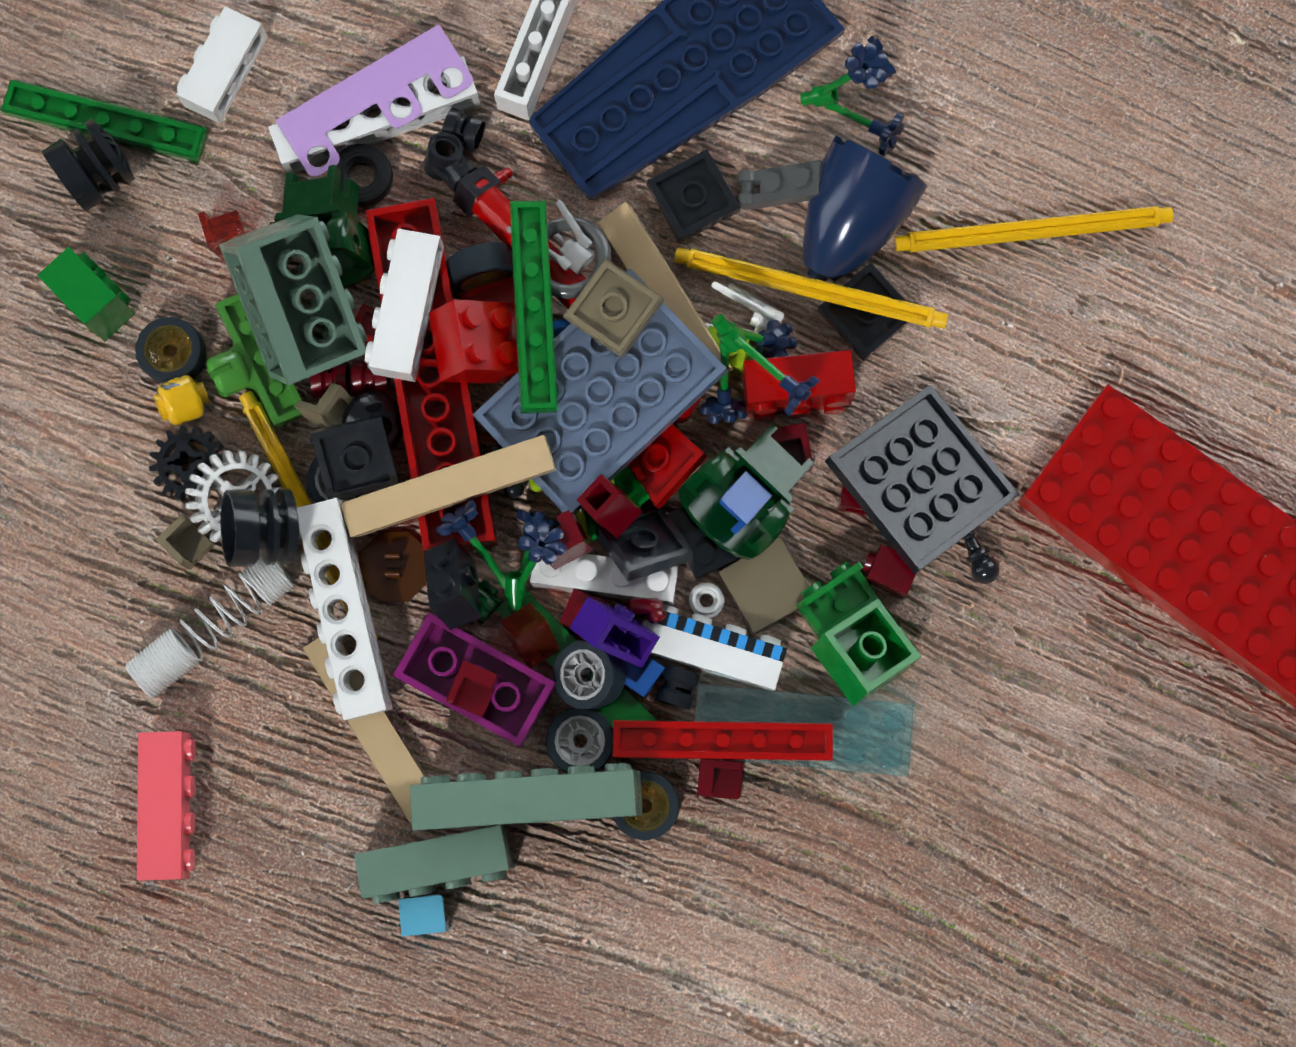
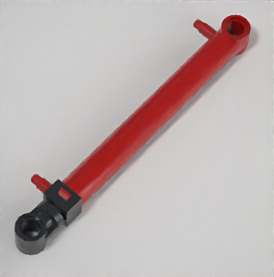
(479, 194)

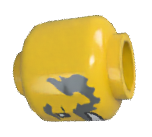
(180, 400)

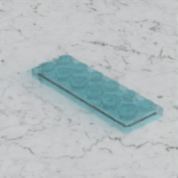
(866, 737)

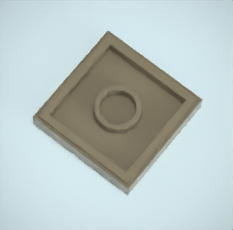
(614, 308)
(765, 586)

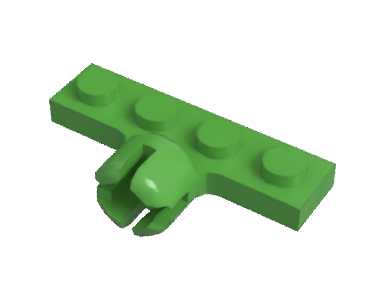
(244, 367)

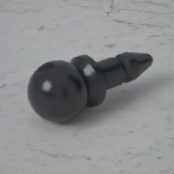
(983, 567)

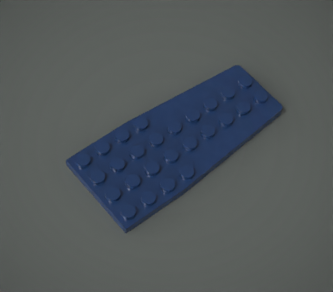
(674, 80)

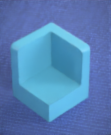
(422, 915)

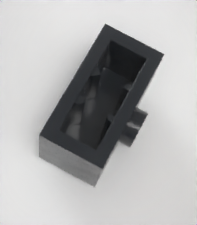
(452, 584)

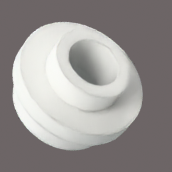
(706, 589)

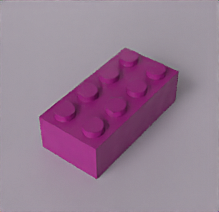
(435, 661)

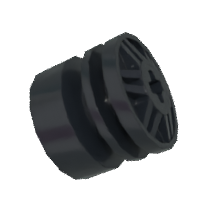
(88, 164)
(264, 526)

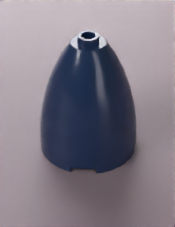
(857, 209)

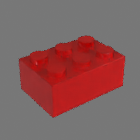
(475, 341)
(832, 394)

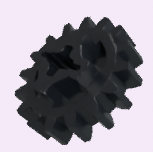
(174, 464)

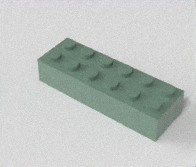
(522, 800)

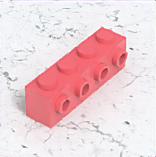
(164, 806)

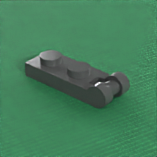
(780, 185)

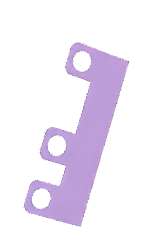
(374, 84)

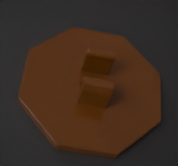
(393, 567)

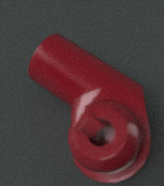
(650, 606)

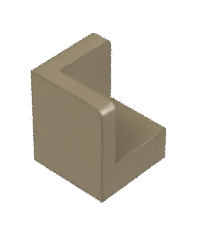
(328, 409)
(185, 542)

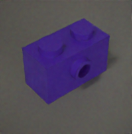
(614, 631)

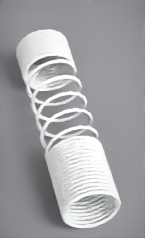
(172, 657)

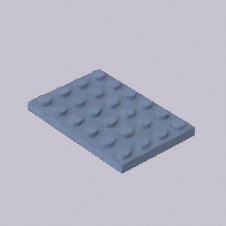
(606, 403)

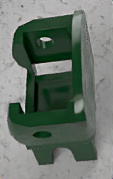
(324, 200)
(768, 466)

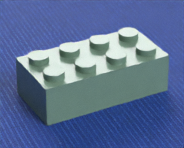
(434, 861)

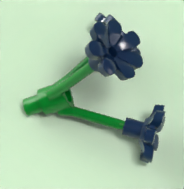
(864, 66)
(770, 344)
(537, 543)

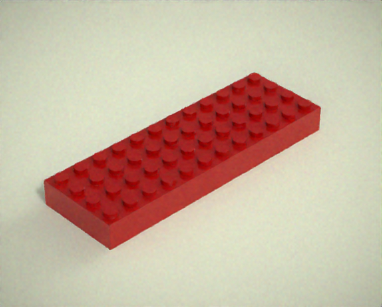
(1177, 534)

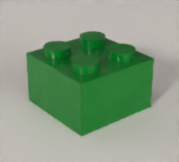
(88, 292)
(865, 652)

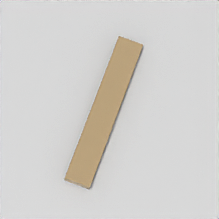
(646, 261)
(448, 486)
(376, 735)

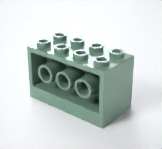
(293, 332)

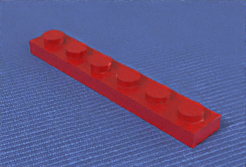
(723, 740)

